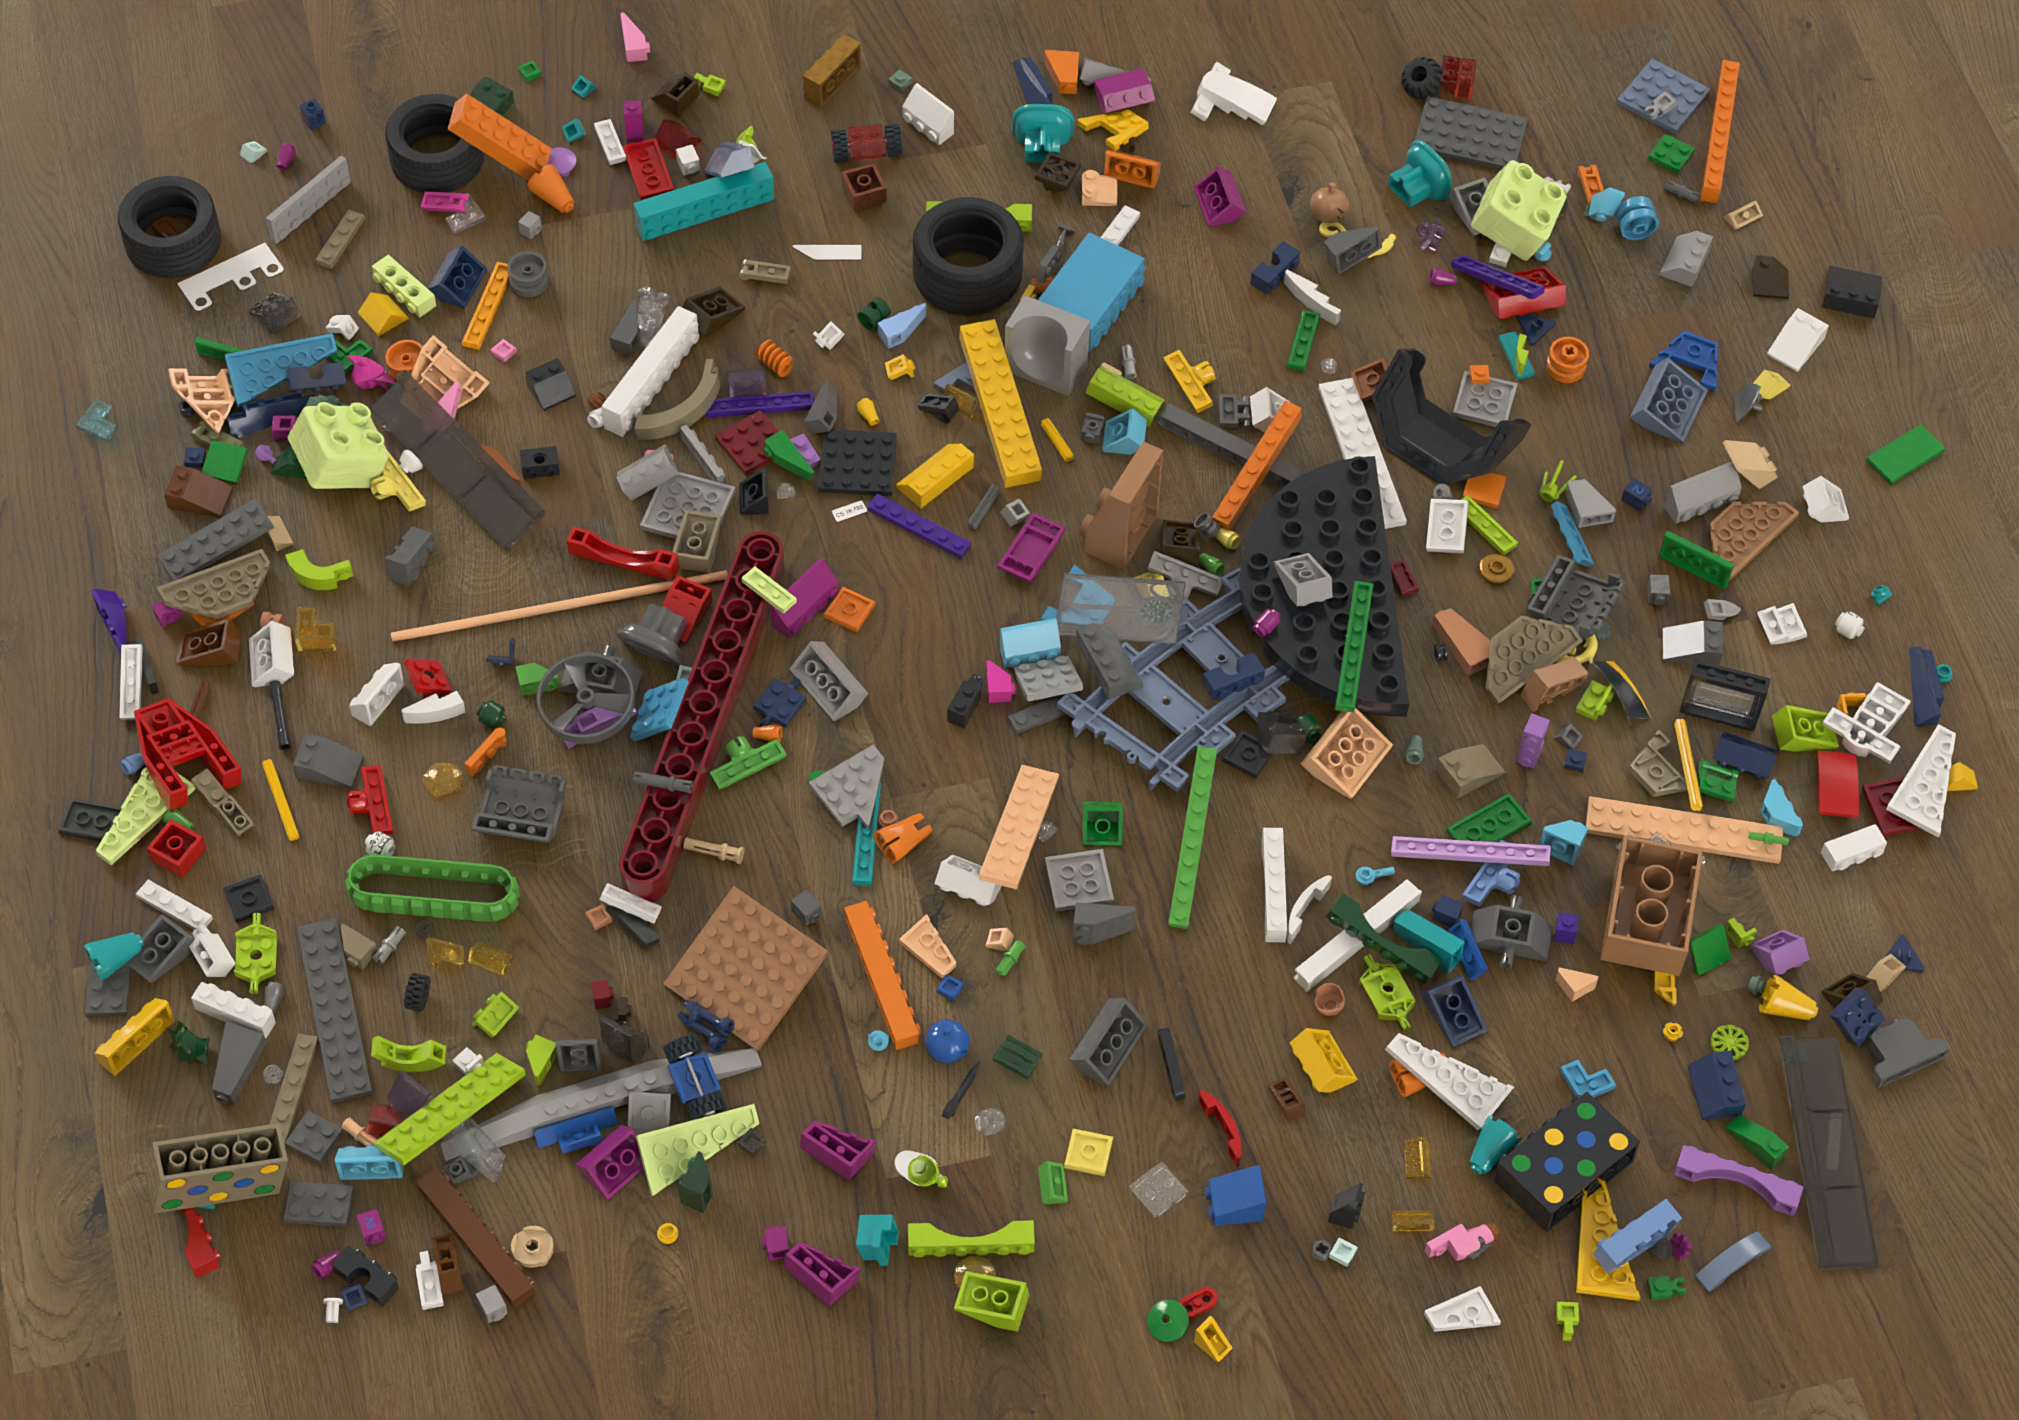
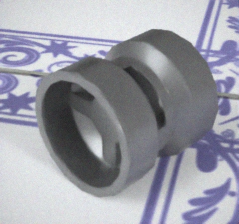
(1206, 525)

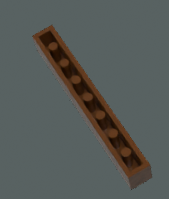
(475, 1238)

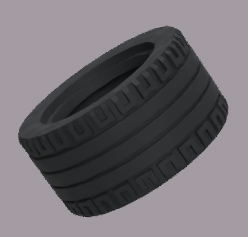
(422, 171)
(176, 254)

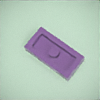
(806, 450)

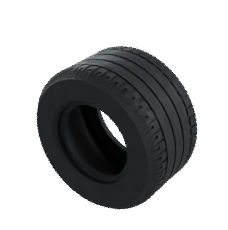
(975, 226)

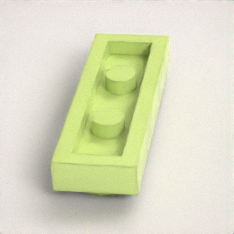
(769, 590)

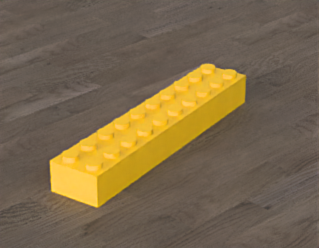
(1000, 403)

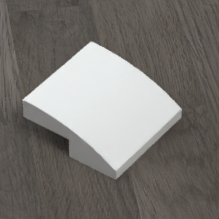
(1782, 624)

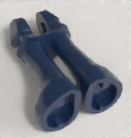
(724, 1026)

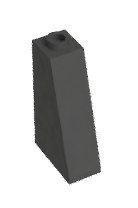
(236, 1060)

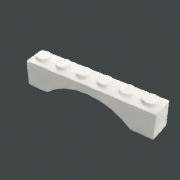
(1274, 885)

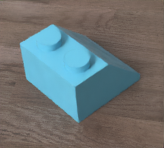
(1124, 433)
(1565, 840)

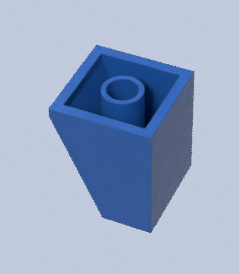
(1236, 1197)

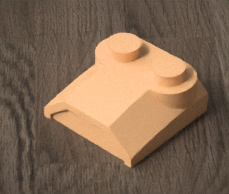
(1098, 189)

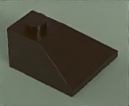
(1770, 278)

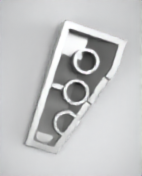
(1095, 70)

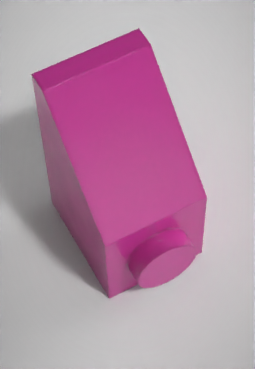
(998, 684)

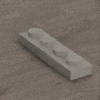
(700, 453)

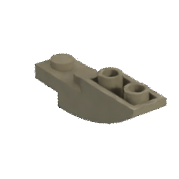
(221, 803)

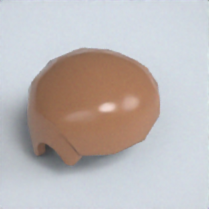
(1329, 999)

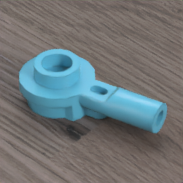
(1366, 875)

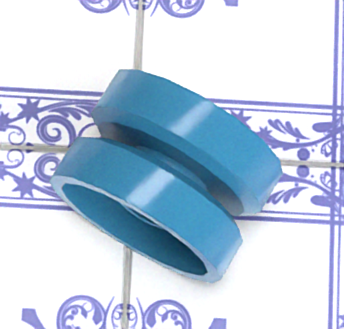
(1637, 218)

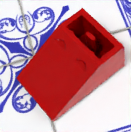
(689, 601)

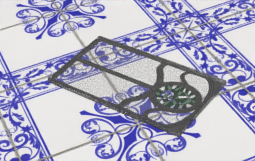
(1131, 606)

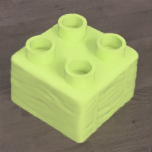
(1519, 209)
(338, 446)

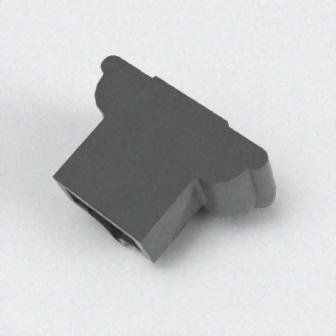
(656, 635)

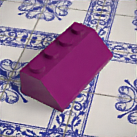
(811, 593)

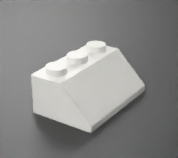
(928, 115)
(271, 655)
(377, 693)
(963, 878)

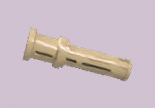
(722, 851)

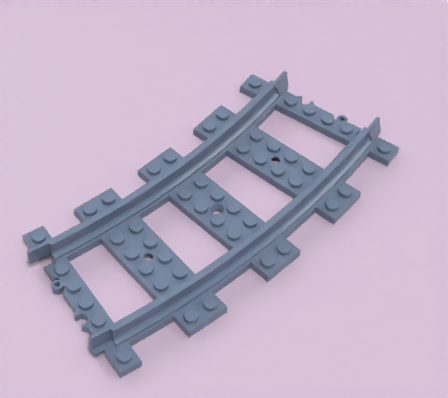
(1184, 714)

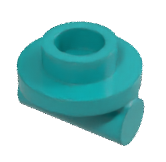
(1880, 594)

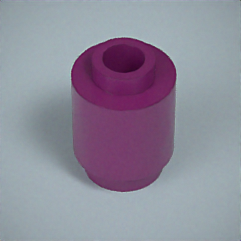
(1266, 622)

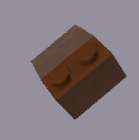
(197, 492)
(210, 645)

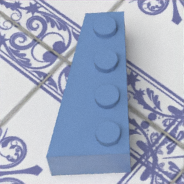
(1637, 1236)

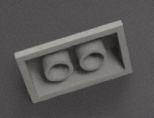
(1686, 257)
(647, 473)

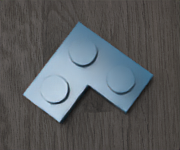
(1580, 1081)

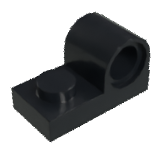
(943, 406)

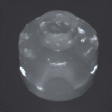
(990, 1121)

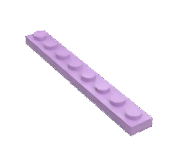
(1471, 851)

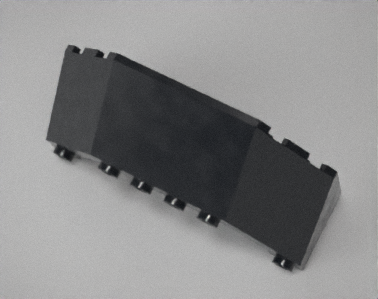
(1431, 436)

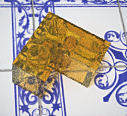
(312, 634)

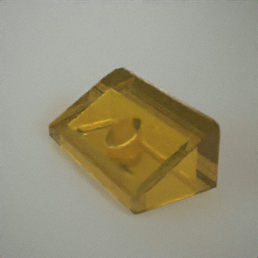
(967, 404)
(490, 957)
(1417, 1158)
(1412, 1221)

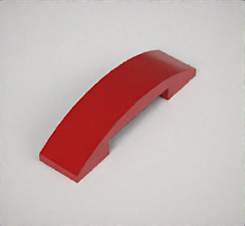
(1212, 1106)

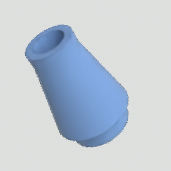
(132, 763)

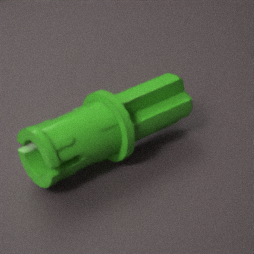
(1010, 958)

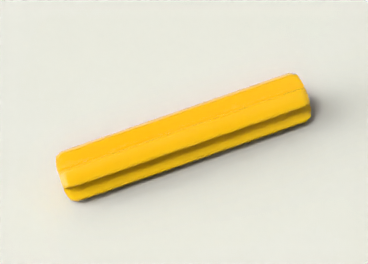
(1057, 440)

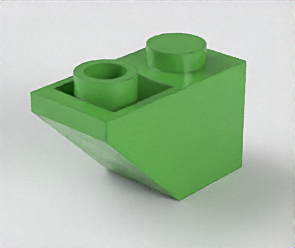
(530, 676)

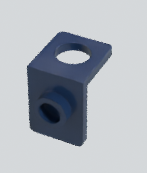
(503, 660)

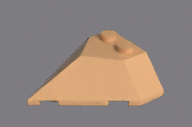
(207, 395)

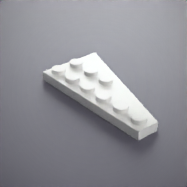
(1925, 787)
(1456, 1083)

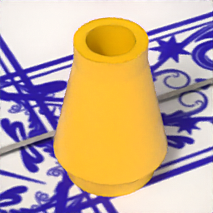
(867, 410)

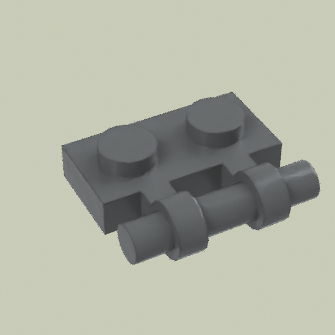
(1229, 413)

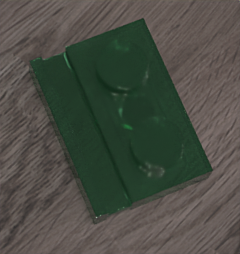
(1017, 1056)

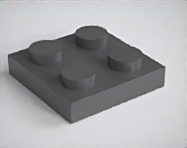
(314, 1137)

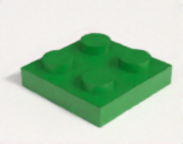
(1671, 153)

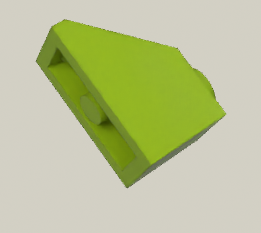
(540, 1055)

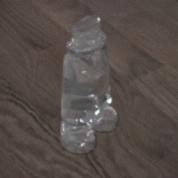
(650, 315)

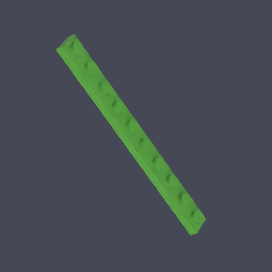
(1192, 837)

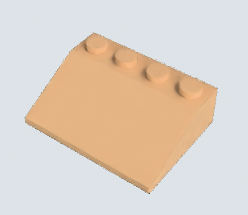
(1347, 753)

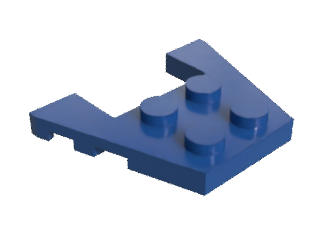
(1695, 353)

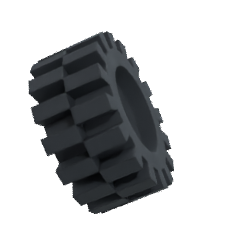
(417, 992)

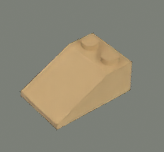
(1751, 462)

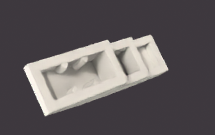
(1307, 293)

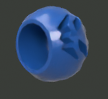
(947, 1041)

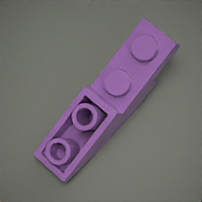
(592, 722)

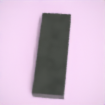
(147, 667)
(634, 926)

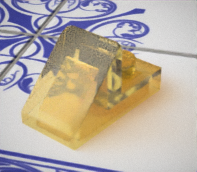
(443, 951)

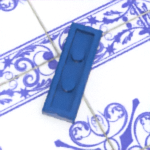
(1471, 955)

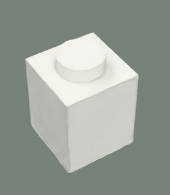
(687, 160)

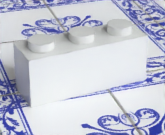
(1854, 848)

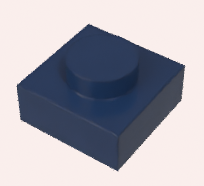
(194, 457)
(1575, 760)

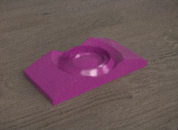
(1031, 548)

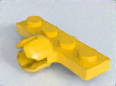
(1191, 379)

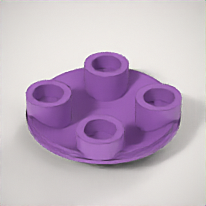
(563, 160)

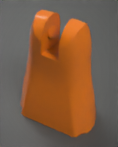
(901, 837)
(1405, 1080)

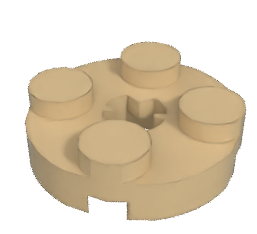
(533, 1258)

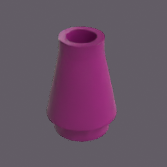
(285, 156)
(1441, 277)
(323, 1266)

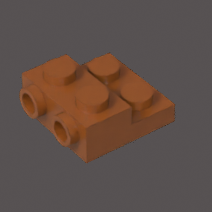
(1368, 377)

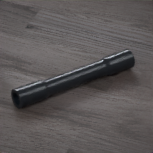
(282, 734)

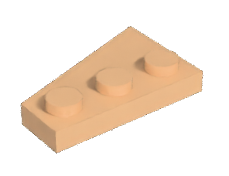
(928, 947)

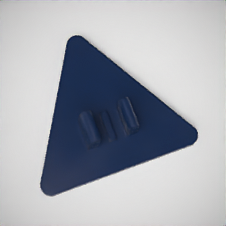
(1535, 327)
(1905, 954)

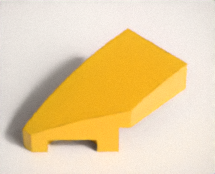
(1665, 986)

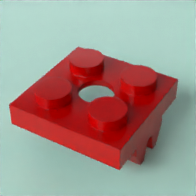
(424, 683)

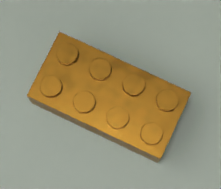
(832, 70)

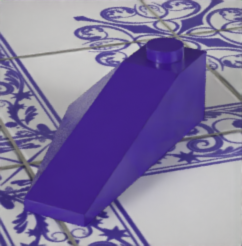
(113, 615)

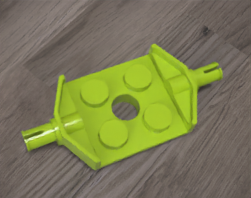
(253, 940)
(1389, 1005)

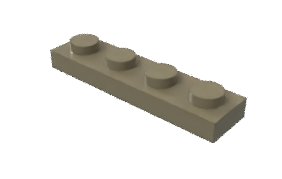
(340, 239)

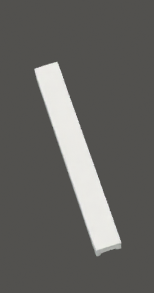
(1345, 946)

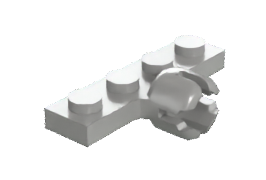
(1180, 571)

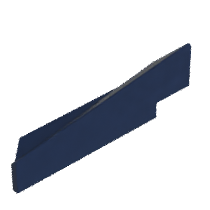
(1032, 82)
(260, 413)
(1925, 687)

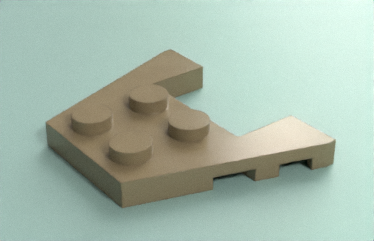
(1655, 771)

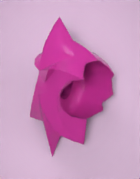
(368, 373)

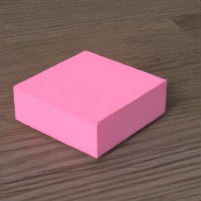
(503, 350)

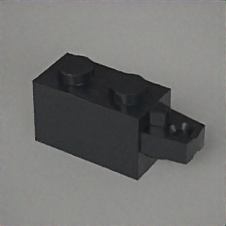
(965, 701)

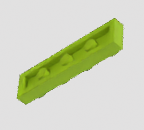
(1489, 528)

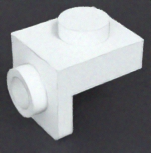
(342, 324)
(829, 336)

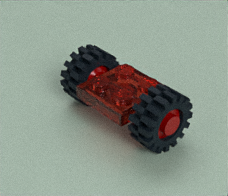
(866, 142)

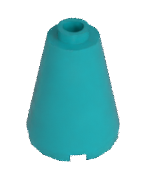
(112, 953)
(1493, 1142)

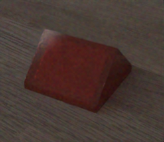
(673, 135)

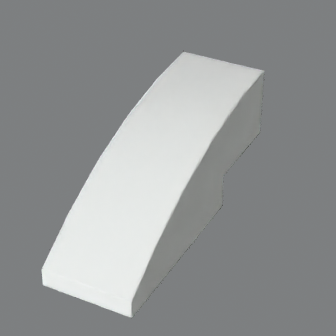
(434, 709)

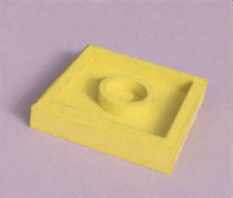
(1088, 1152)

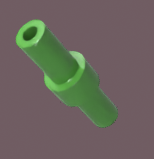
(1768, 838)

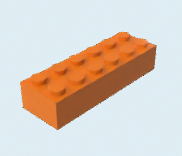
(498, 137)

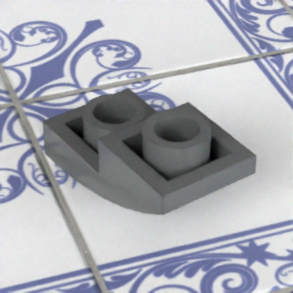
(460, 1170)

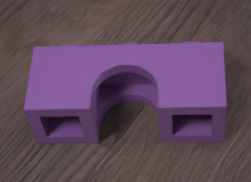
(1532, 741)

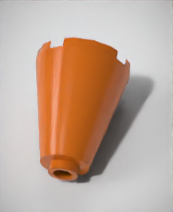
(551, 189)

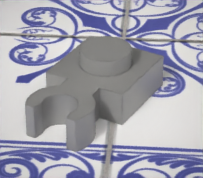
(1662, 104)

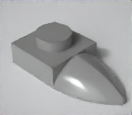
(1720, 609)

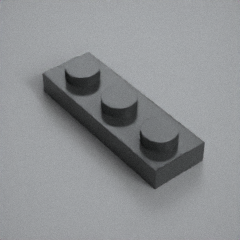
(1048, 263)
(1035, 715)

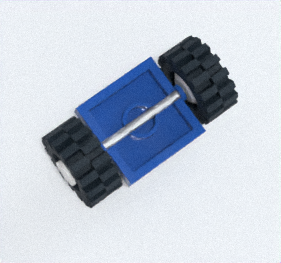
(694, 1077)

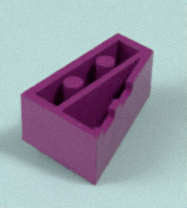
(837, 1149)
(820, 1273)

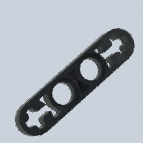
(1171, 1064)

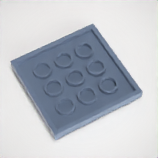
(1654, 81)

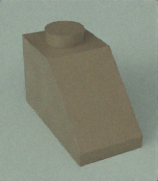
(357, 948)

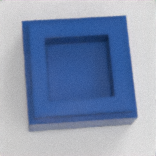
(950, 987)

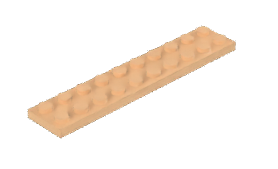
(1682, 829)

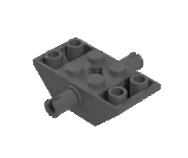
(604, 678)
(1512, 932)

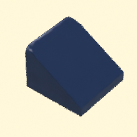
(353, 1296)

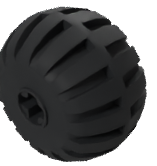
(1413, 77)

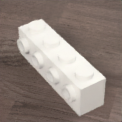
(230, 1008)

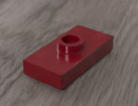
(1403, 578)

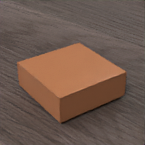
(598, 917)

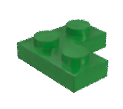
(359, 348)

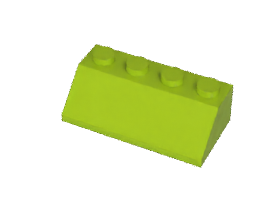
(1123, 394)

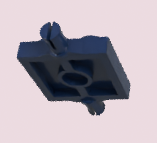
(780, 702)

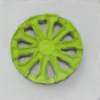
(1730, 1042)

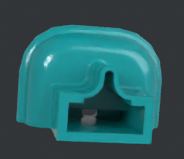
(1042, 129)
(1422, 176)

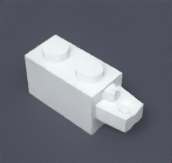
(211, 953)

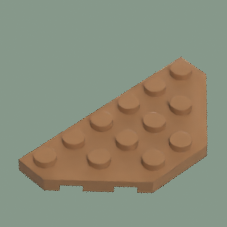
(1747, 529)

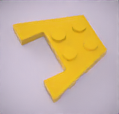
(1122, 124)

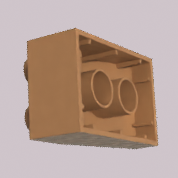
(1126, 510)

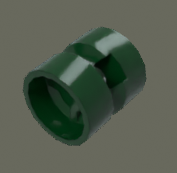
(873, 313)

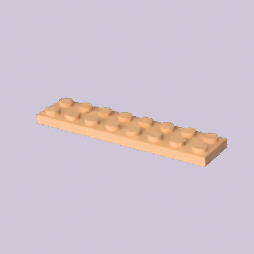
(1018, 827)

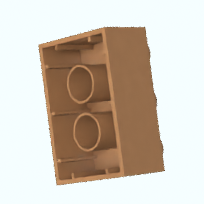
(1651, 905)

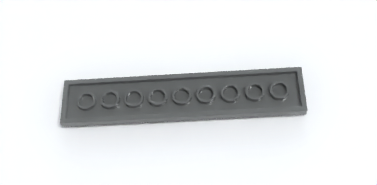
(334, 1010)

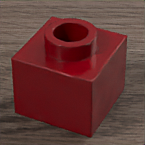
(602, 994)

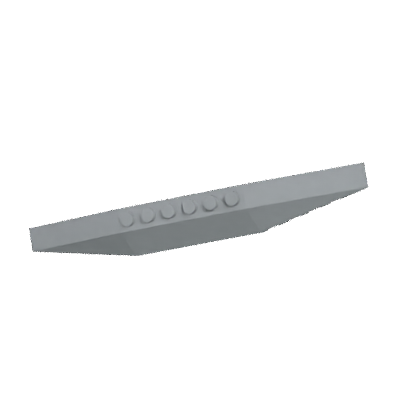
(597, 1093)

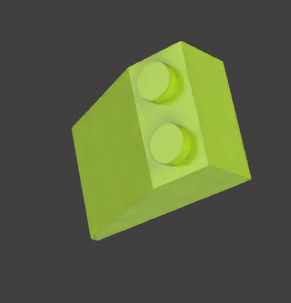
(1803, 730)
(993, 1300)

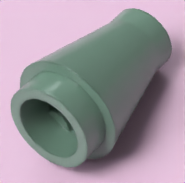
(1414, 751)

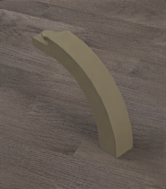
(691, 410)

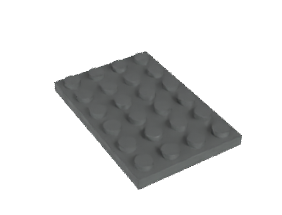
(1471, 133)

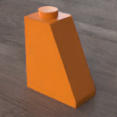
(1063, 69)

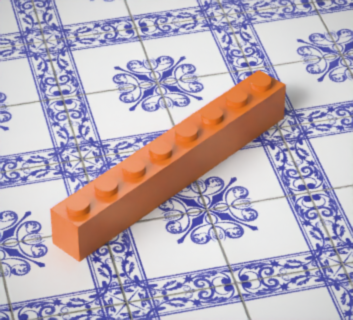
(1258, 465)
(881, 975)

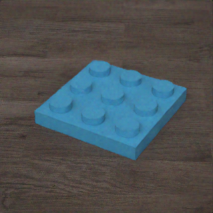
(659, 709)

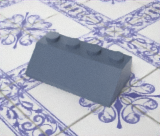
(729, 159)

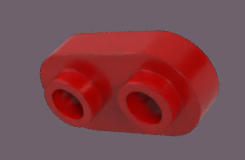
(1196, 1302)

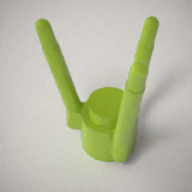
(1549, 491)

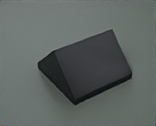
(754, 494)

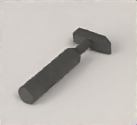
(1061, 240)

